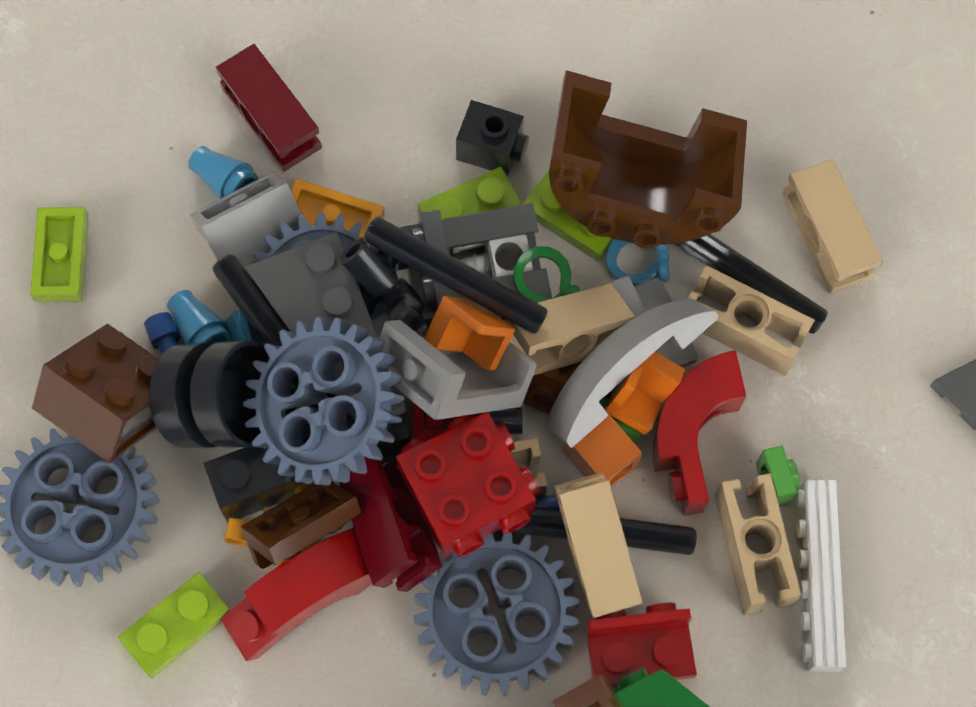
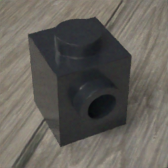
(491, 137)

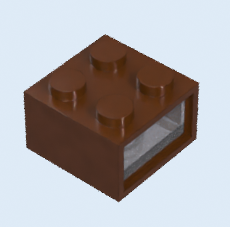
(99, 392)

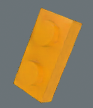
(315, 199)

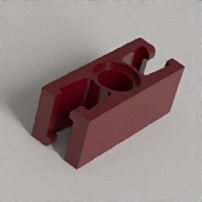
(269, 107)
(391, 528)

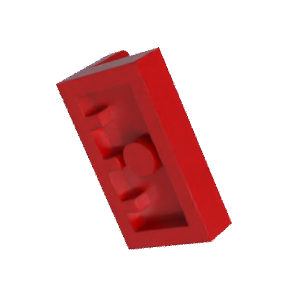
(639, 641)

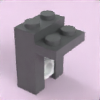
(490, 230)

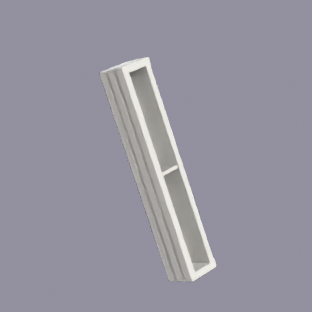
(822, 576)

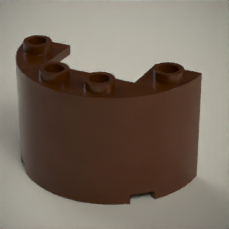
(640, 179)

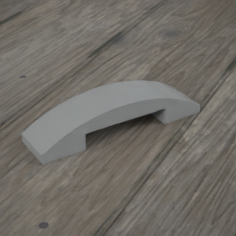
(578, 405)

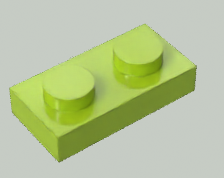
(477, 195)
(556, 219)
(59, 254)
(174, 625)

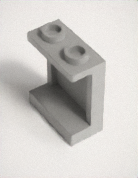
(451, 382)

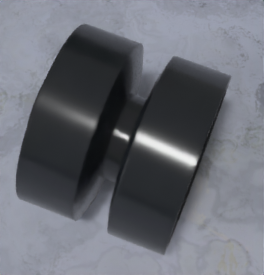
(201, 393)

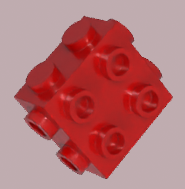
(468, 483)

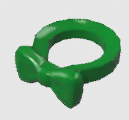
(553, 255)

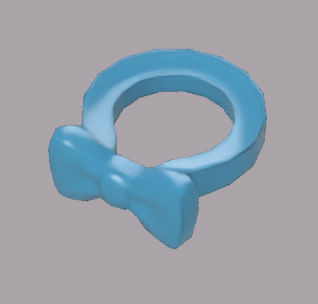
(659, 268)

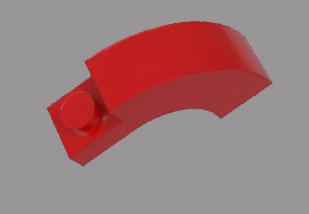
(703, 394)
(297, 592)

